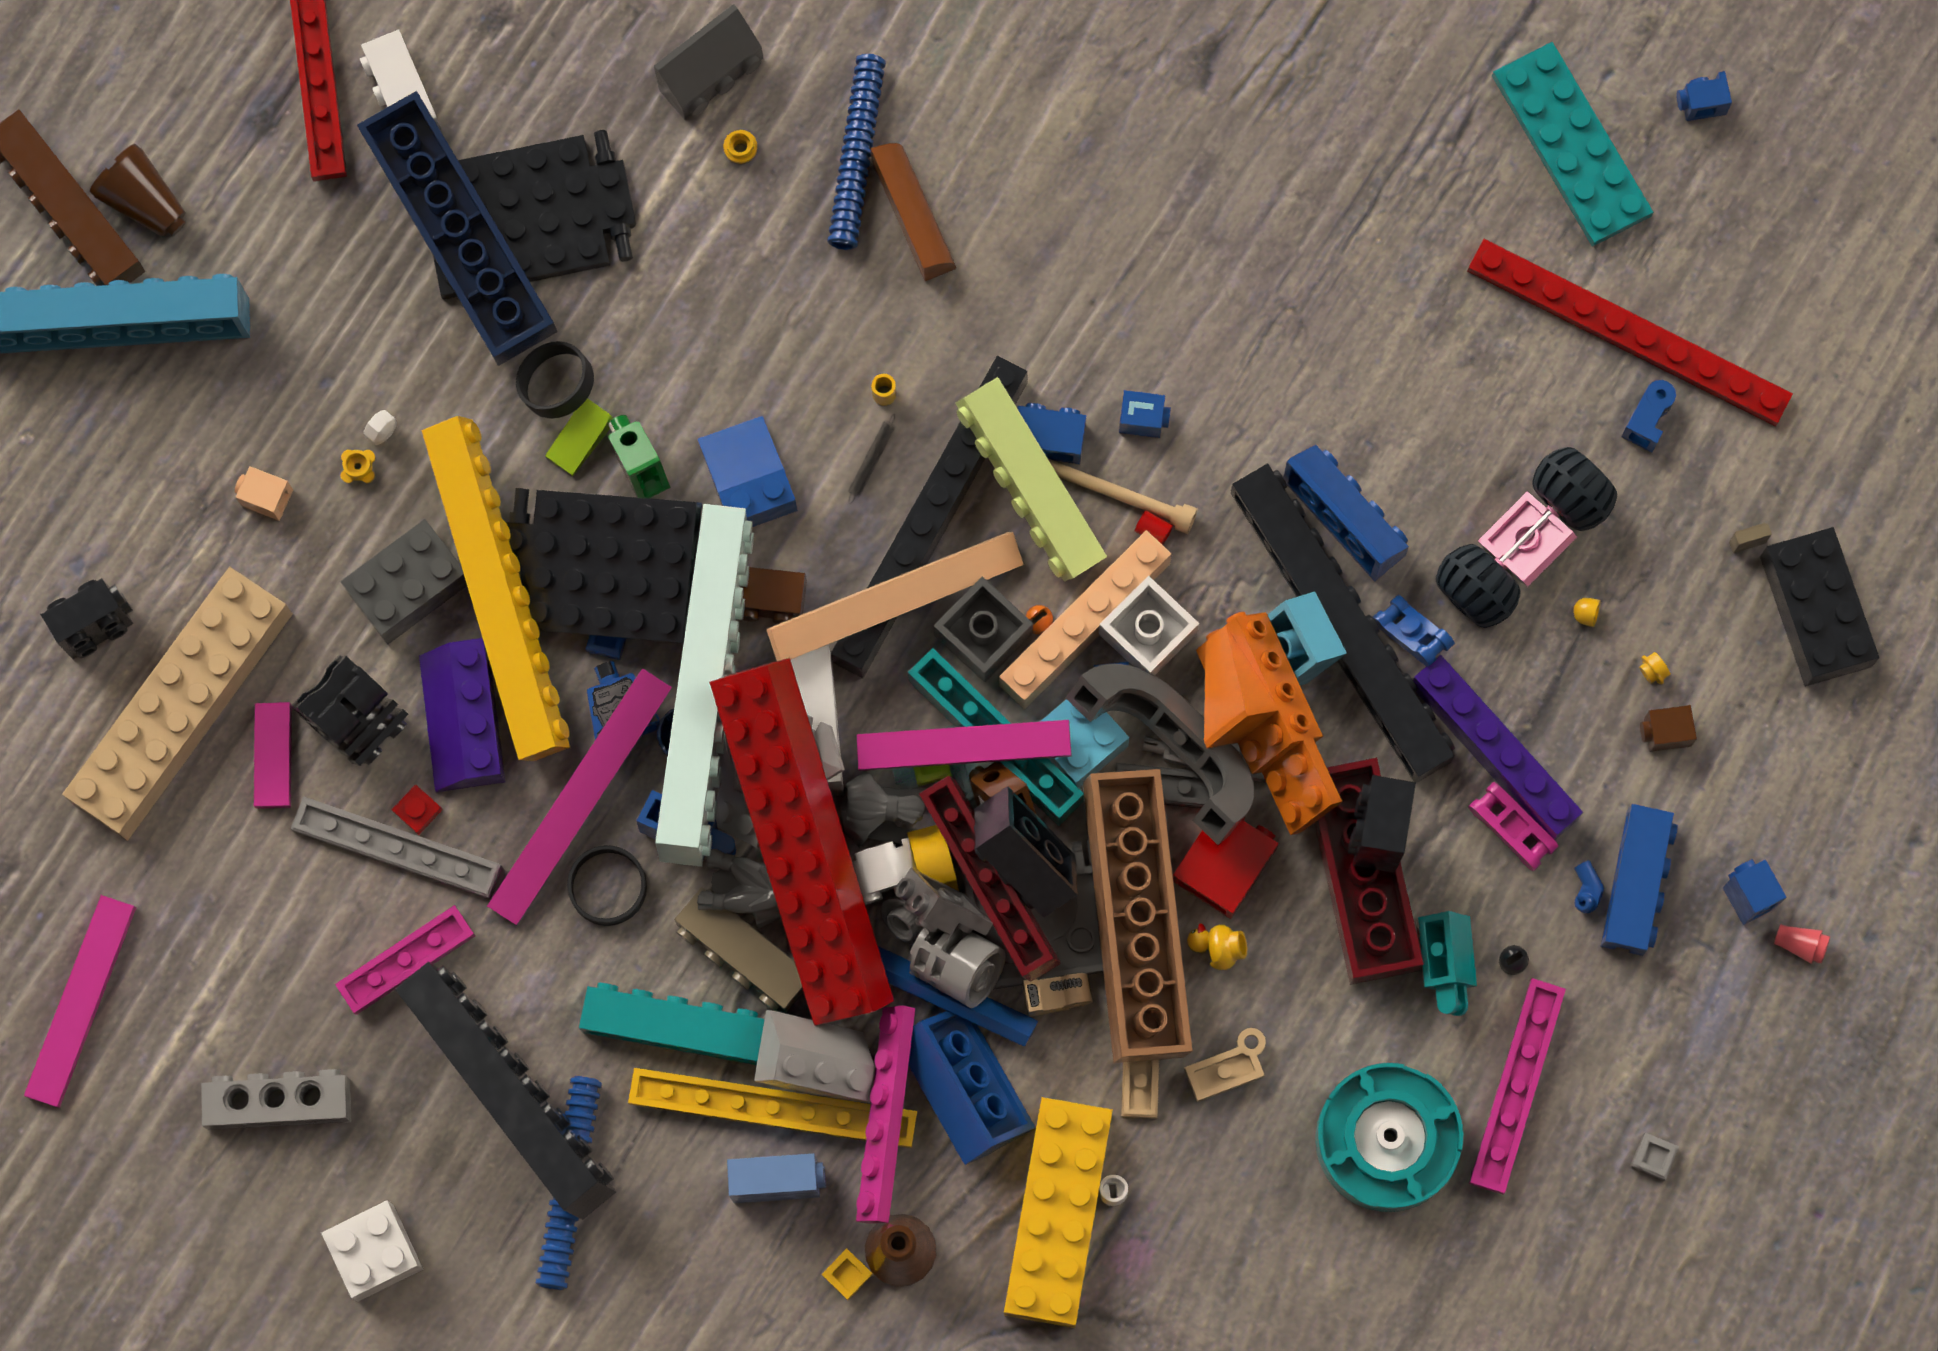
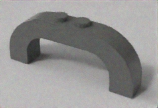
(1181, 728)

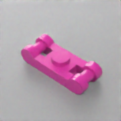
(1513, 826)

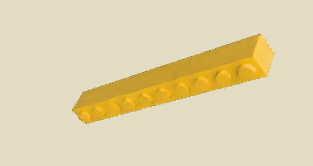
(496, 588)

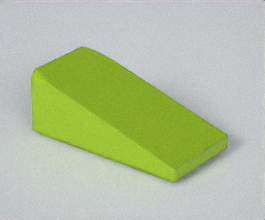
(579, 437)

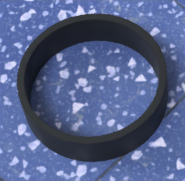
(534, 360)
(586, 856)

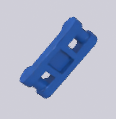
(1413, 632)

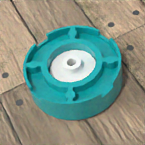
(1381, 1172)

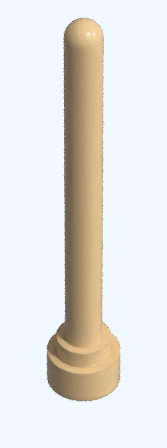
(1180, 516)

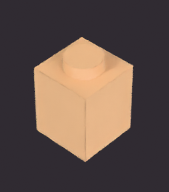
(263, 493)

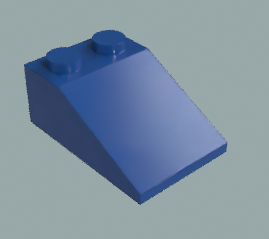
(748, 471)

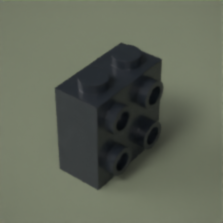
(88, 618)

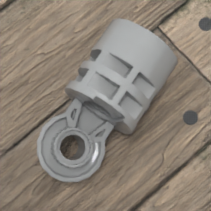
(954, 963)

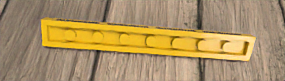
(758, 1105)

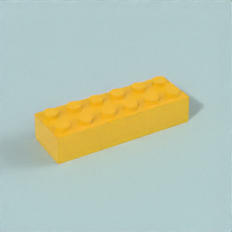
(1058, 1212)

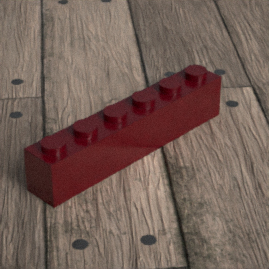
(1001, 902)

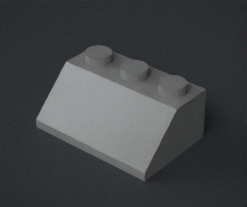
(814, 1058)

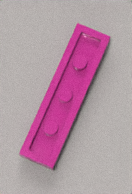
(403, 959)

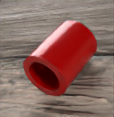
(1155, 526)

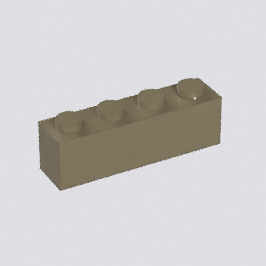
(744, 951)

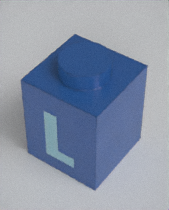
(1143, 414)

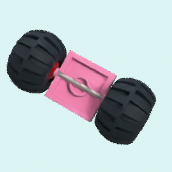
(1527, 537)

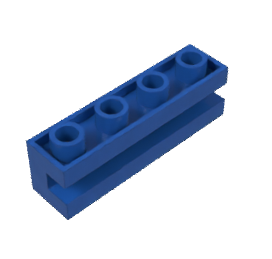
(1638, 879)

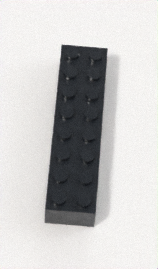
(506, 1089)

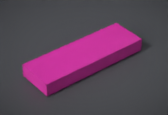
(272, 755)

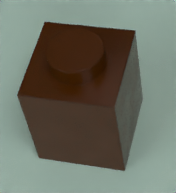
(1668, 728)

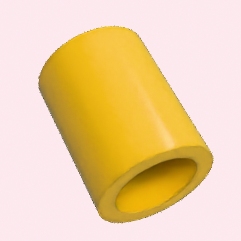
(883, 398)

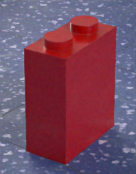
(1226, 871)

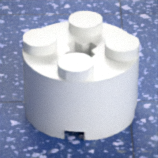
(882, 868)

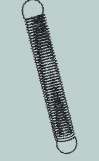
(876, 459)

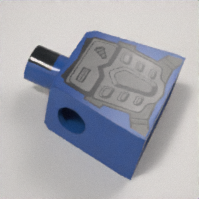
(607, 695)

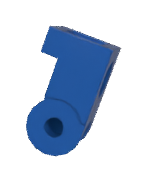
(1653, 405)

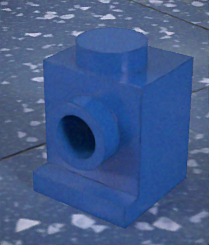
(1705, 97)

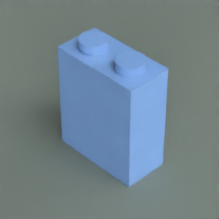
(775, 1178)

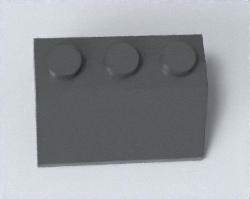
(708, 63)

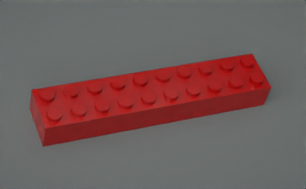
(802, 842)

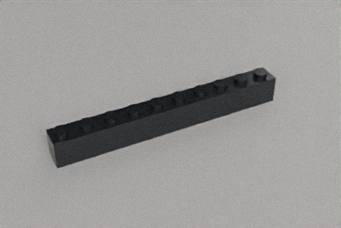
(927, 521)
(1368, 661)

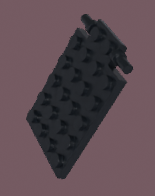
(554, 205)
(607, 563)

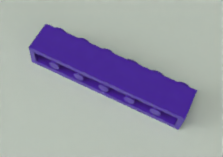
(1496, 747)

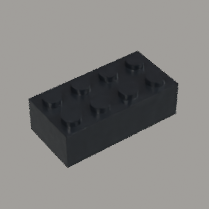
(1819, 606)

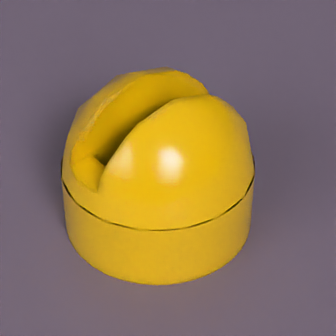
(1587, 611)

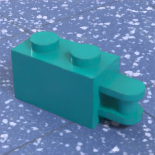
(1448, 959)

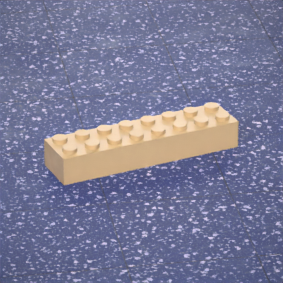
(178, 703)

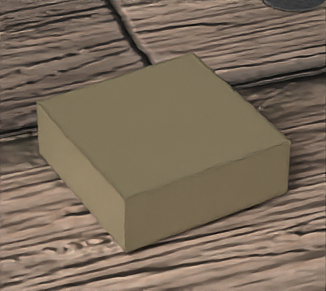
(1750, 537)

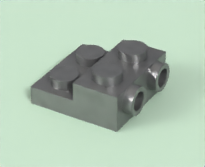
(940, 905)

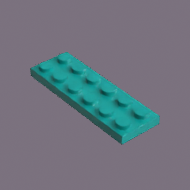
(1572, 144)

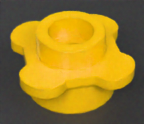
(353, 457)

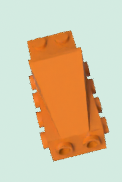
(1261, 707)

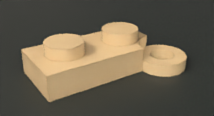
(1228, 1068)

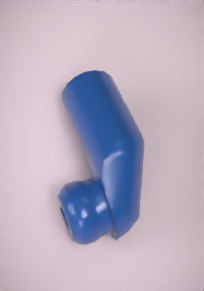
(1591, 888)

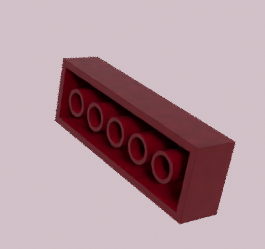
(1367, 903)

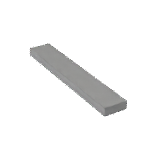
(396, 847)

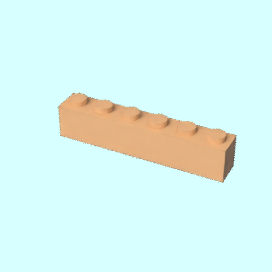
(1081, 620)

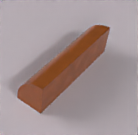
(912, 210)

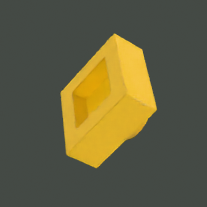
(847, 1274)

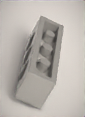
(332, 1106)

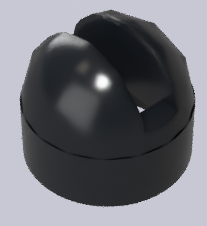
(1516, 967)

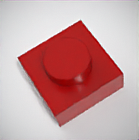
(417, 809)

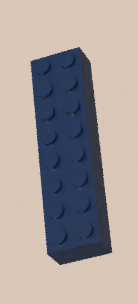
(457, 228)

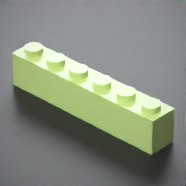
(1030, 480)

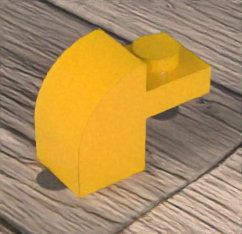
(933, 855)

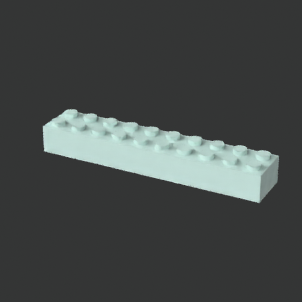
(706, 656)

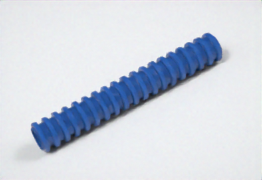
(856, 151)
(561, 1222)

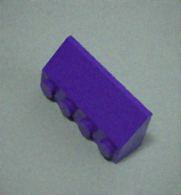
(461, 716)

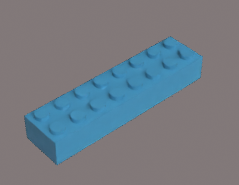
(123, 314)

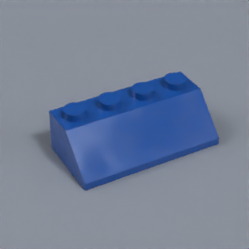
(1344, 511)
(966, 1086)

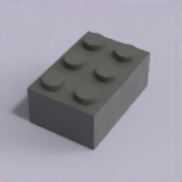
(405, 581)

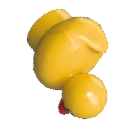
(1223, 944)

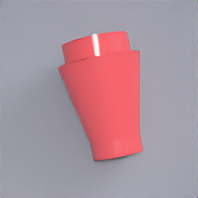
(1803, 942)

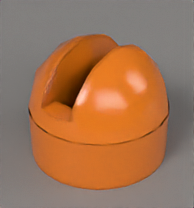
(1042, 624)

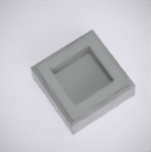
(1654, 1156)

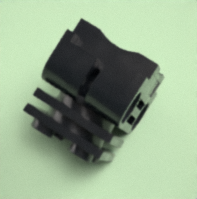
(351, 711)

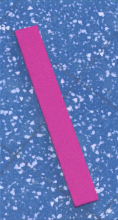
(579, 796)

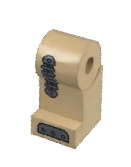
(1056, 994)

